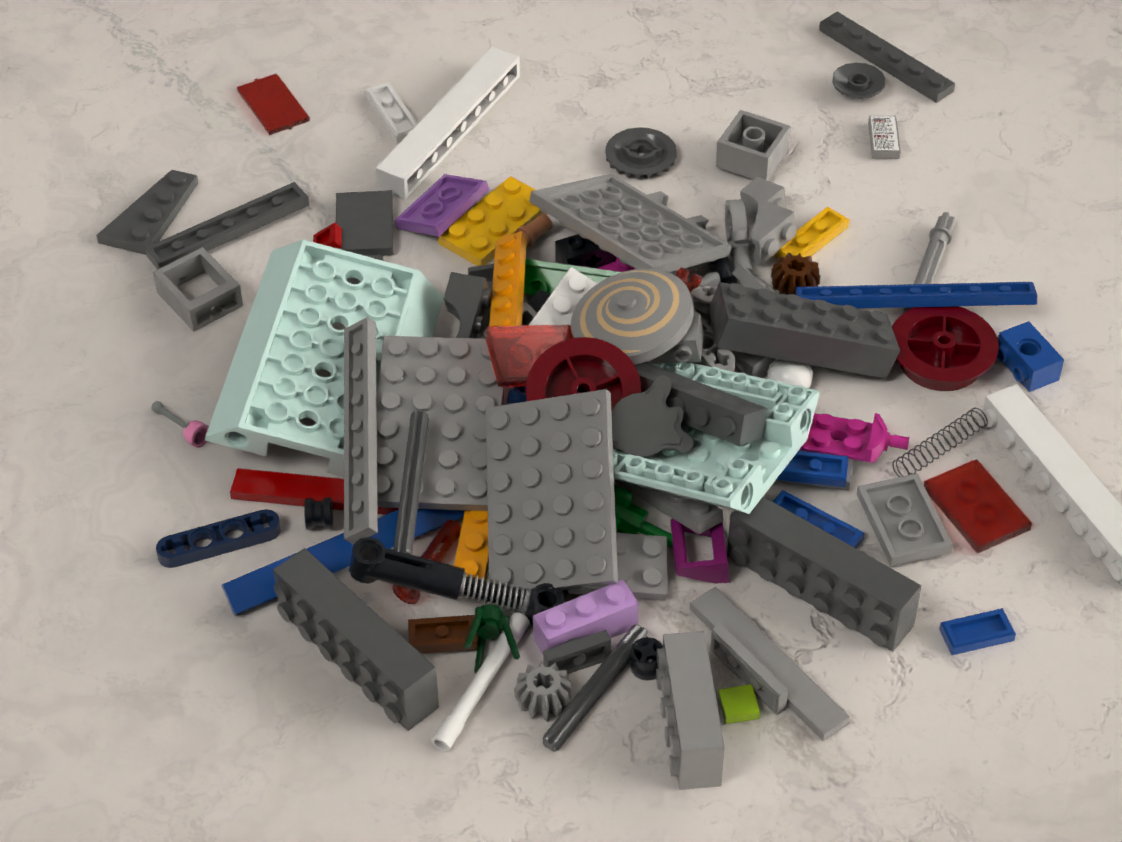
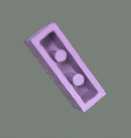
(606, 609)

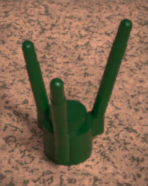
(489, 624)

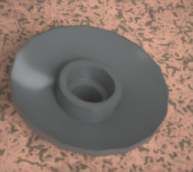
(858, 80)

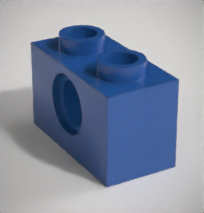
(1029, 356)

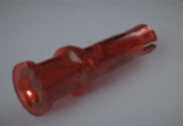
(447, 536)

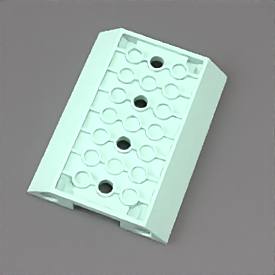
(292, 337)
(718, 469)

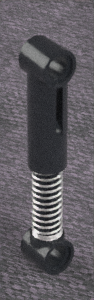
(444, 579)

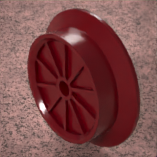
(944, 346)
(582, 367)

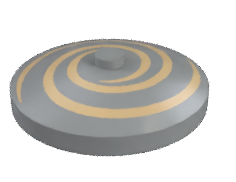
(637, 312)

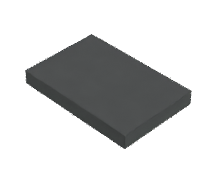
(366, 222)

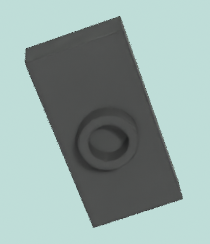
(579, 653)

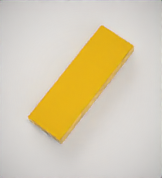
(815, 234)

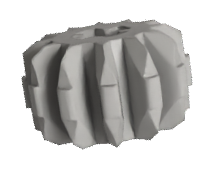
(543, 690)

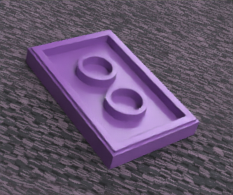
(441, 205)

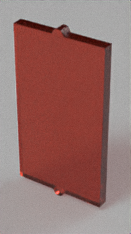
(273, 104)

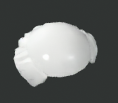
(790, 373)

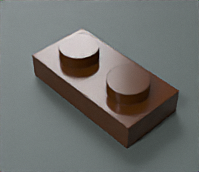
(440, 634)

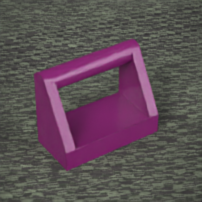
(710, 571)

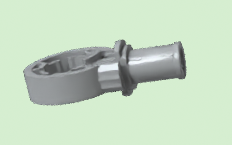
(737, 233)

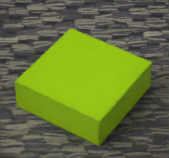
(738, 704)

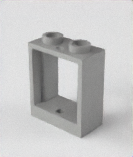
(198, 312)

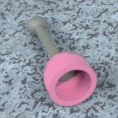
(189, 429)

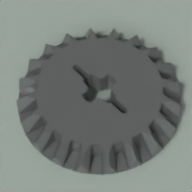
(625, 146)

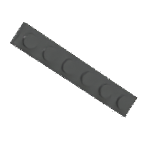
(887, 57)
(229, 225)

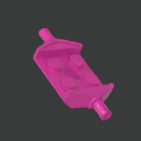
(856, 438)

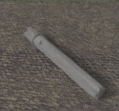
(939, 238)

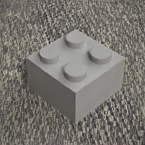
(752, 146)

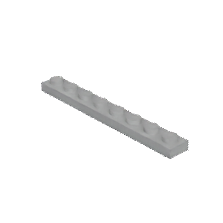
(360, 431)

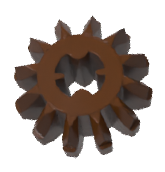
(794, 272)

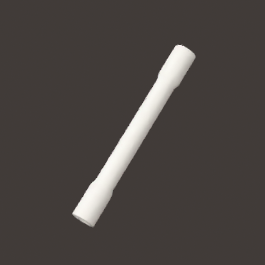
(455, 721)

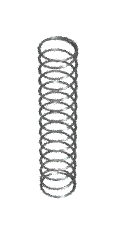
(985, 424)

